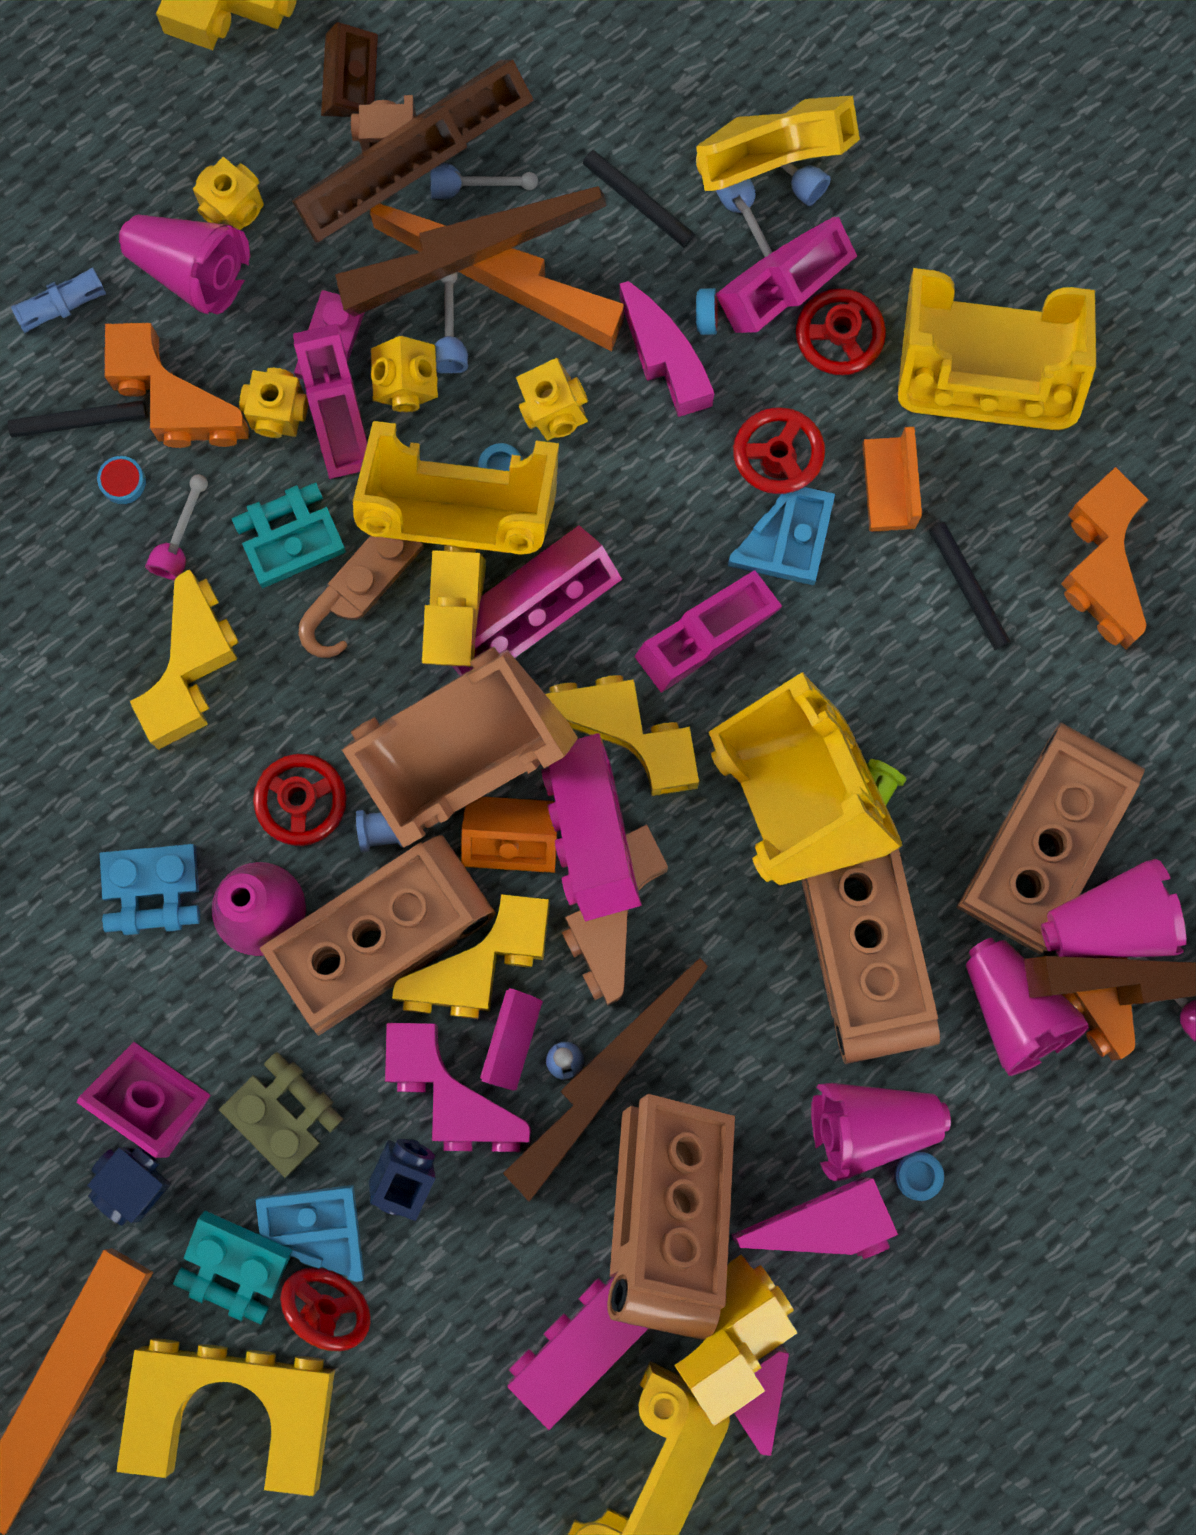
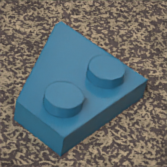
(788, 537)
(317, 1227)

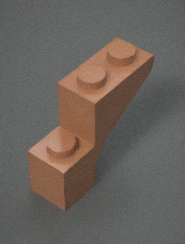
(604, 938)

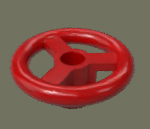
(845, 315)
(773, 466)
(285, 789)
(320, 1313)

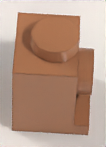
(380, 120)

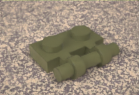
(271, 1125)

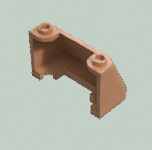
(458, 744)

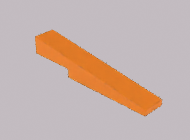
(520, 279)
(66, 1376)

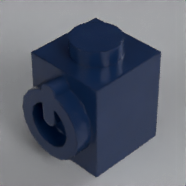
(402, 1178)
(126, 1184)

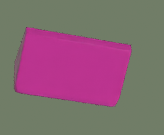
(511, 1039)

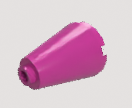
(188, 258)
(273, 906)
(1120, 918)
(1019, 1025)
(873, 1126)

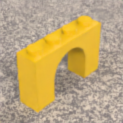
(293, 1395)

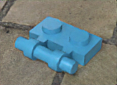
(148, 874)

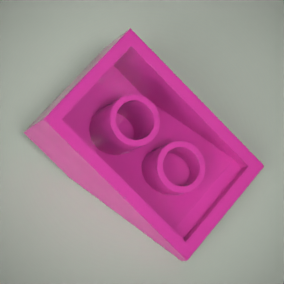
(837, 1222)

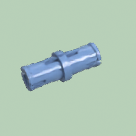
(58, 300)

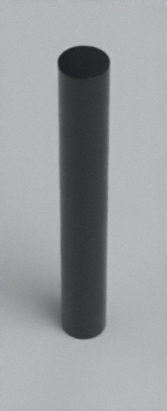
(638, 198)
(77, 418)
(969, 585)

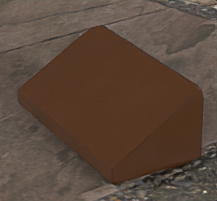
(348, 70)

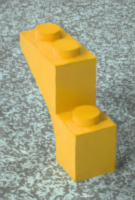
(206, 20)
(769, 141)
(453, 606)
(197, 648)
(614, 714)
(468, 977)
(748, 1329)

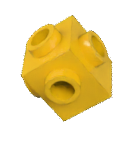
(228, 194)
(404, 373)
(552, 400)
(276, 416)

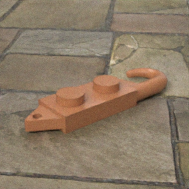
(357, 587)

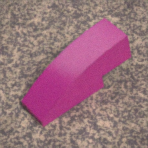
(786, 276)
(666, 352)
(332, 399)
(707, 630)

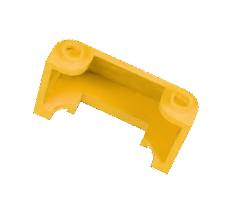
(996, 359)
(451, 502)
(804, 784)
(682, 1463)

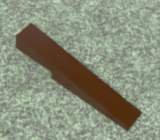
(413, 149)
(460, 246)
(1135, 979)
(595, 1085)

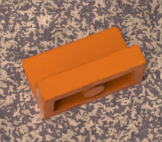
(892, 482)
(508, 835)

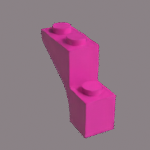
(457, 1111)

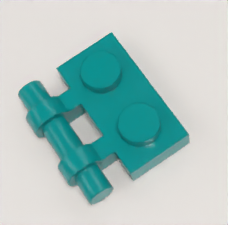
(293, 546)
(238, 1256)

